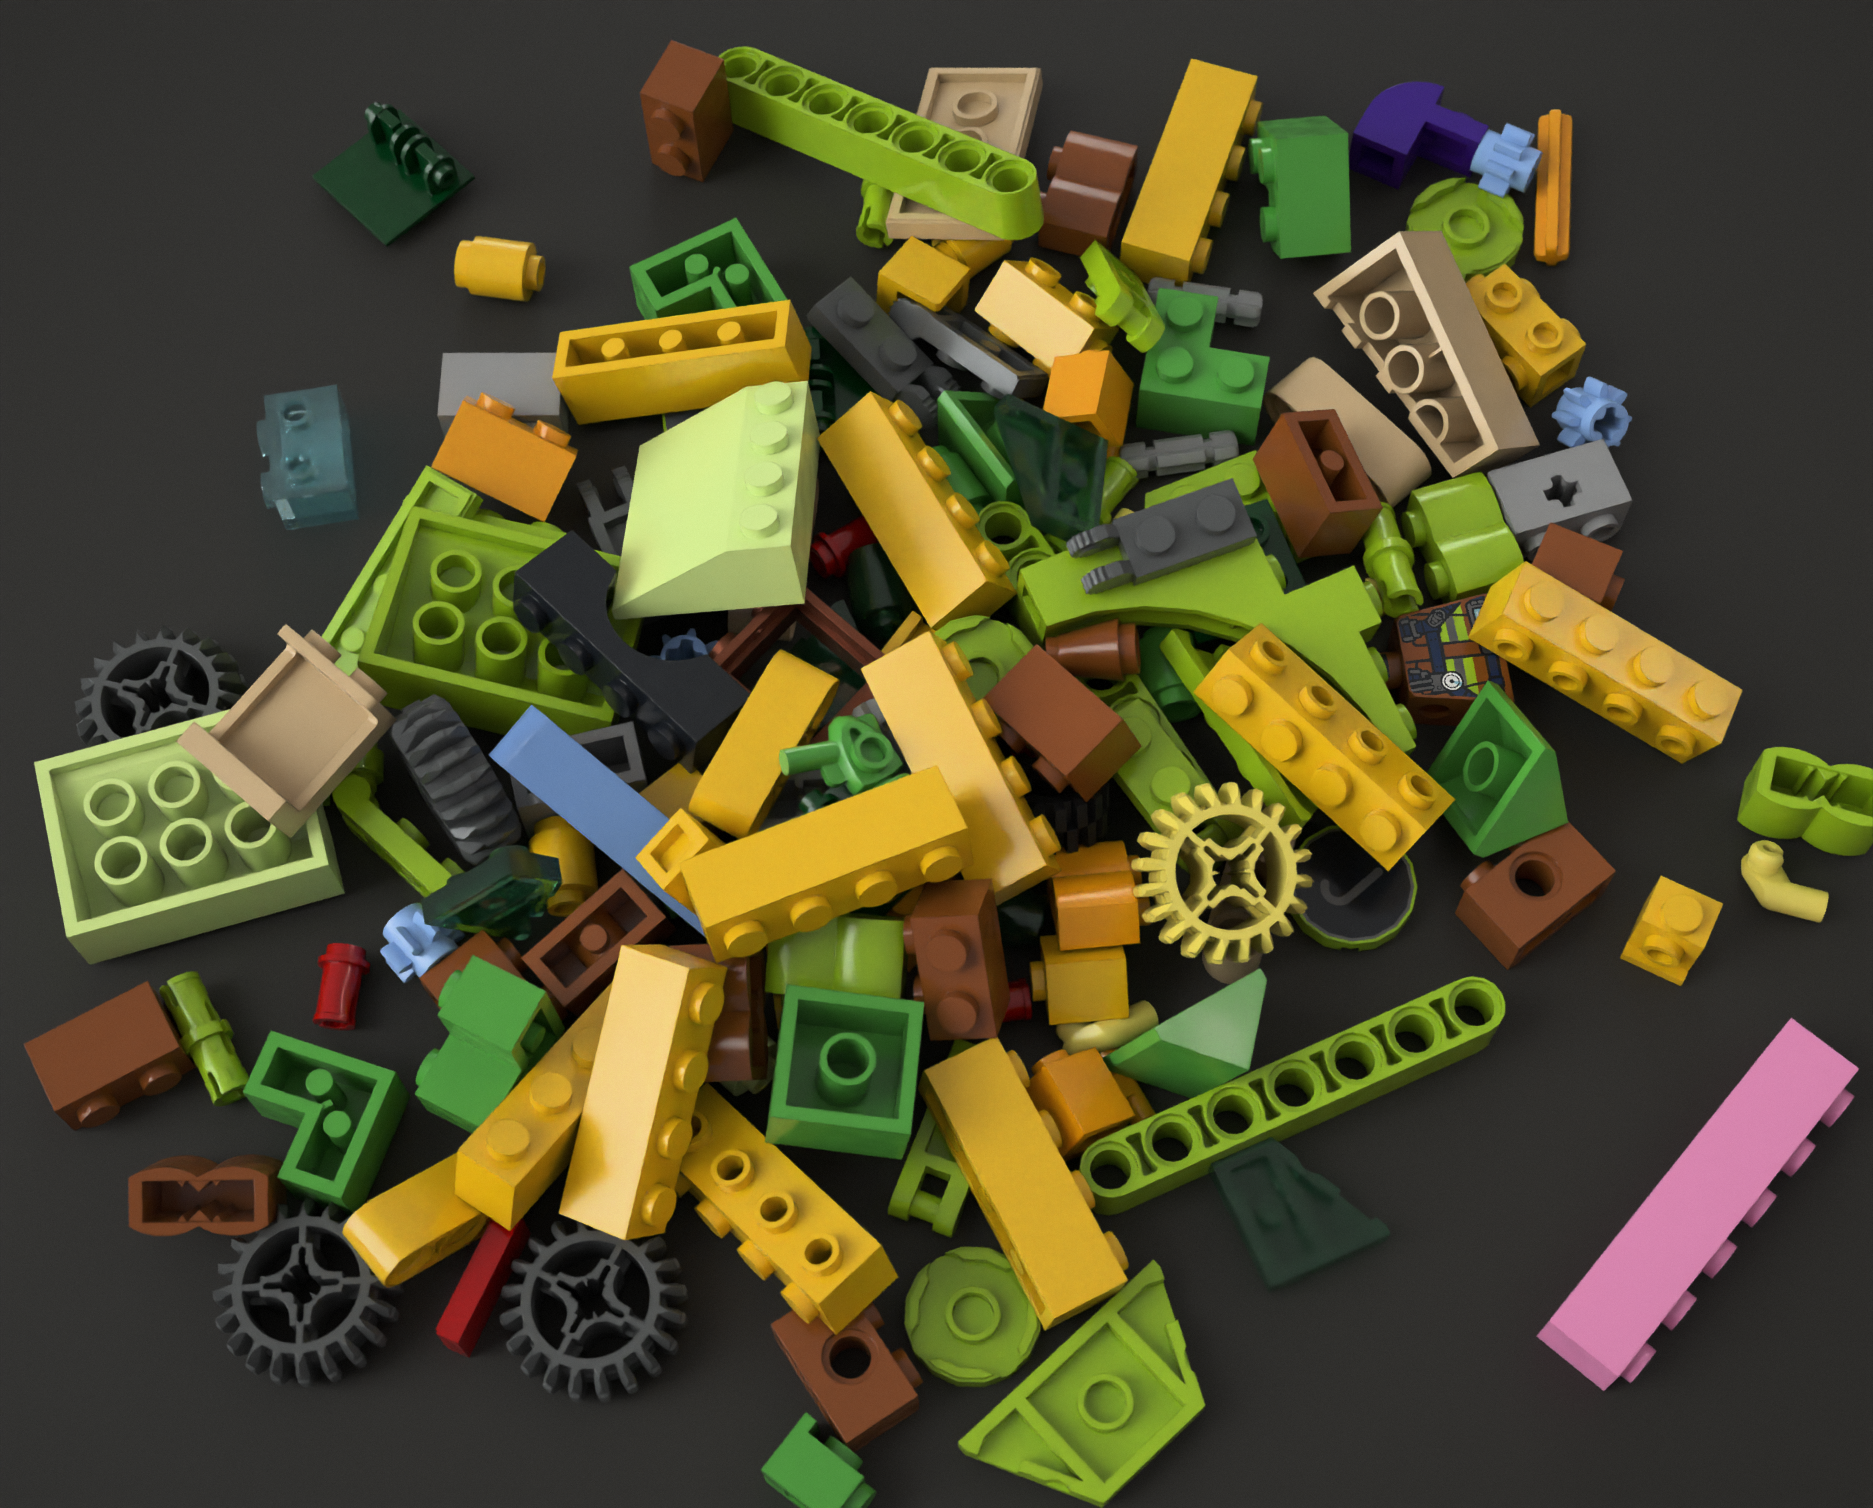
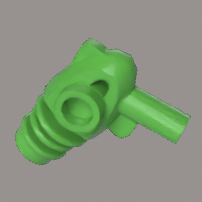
(852, 756)

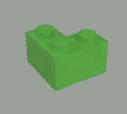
(1308, 185)
(704, 275)
(1194, 386)
(494, 1040)
(342, 1114)

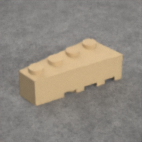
(1432, 350)

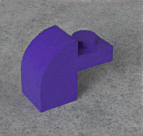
(1409, 124)

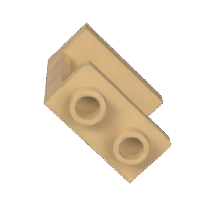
(293, 732)

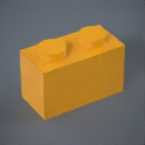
(506, 456)

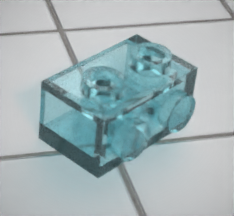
(308, 457)

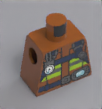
(1437, 665)

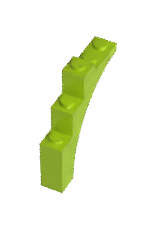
(1228, 599)

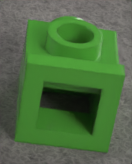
(816, 1472)

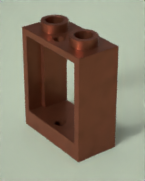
(741, 651)

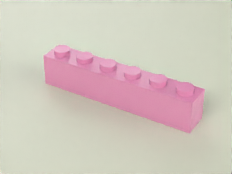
(1698, 1205)

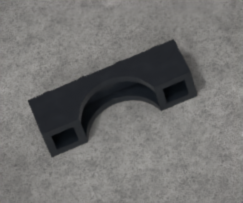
(678, 703)

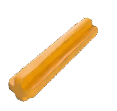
(1553, 188)

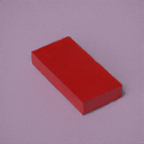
(481, 1286)

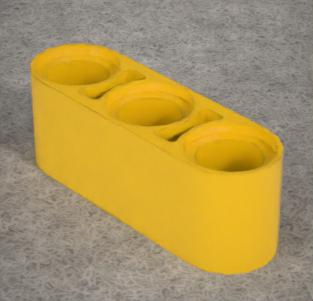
(746, 769)
(414, 1224)

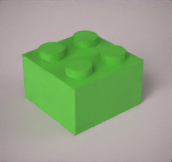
(845, 1072)

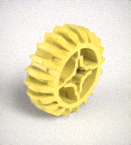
(1264, 905)

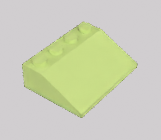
(723, 508)
(165, 849)

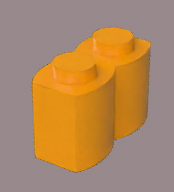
(1095, 897)

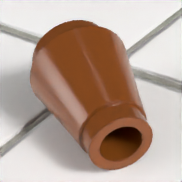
(1098, 651)

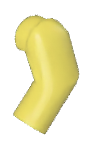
(1772, 887)
(1108, 1033)

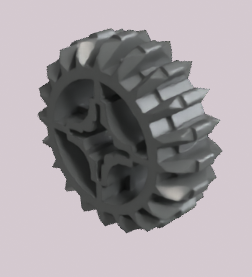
(152, 677)
(454, 779)
(254, 1289)
(580, 1334)

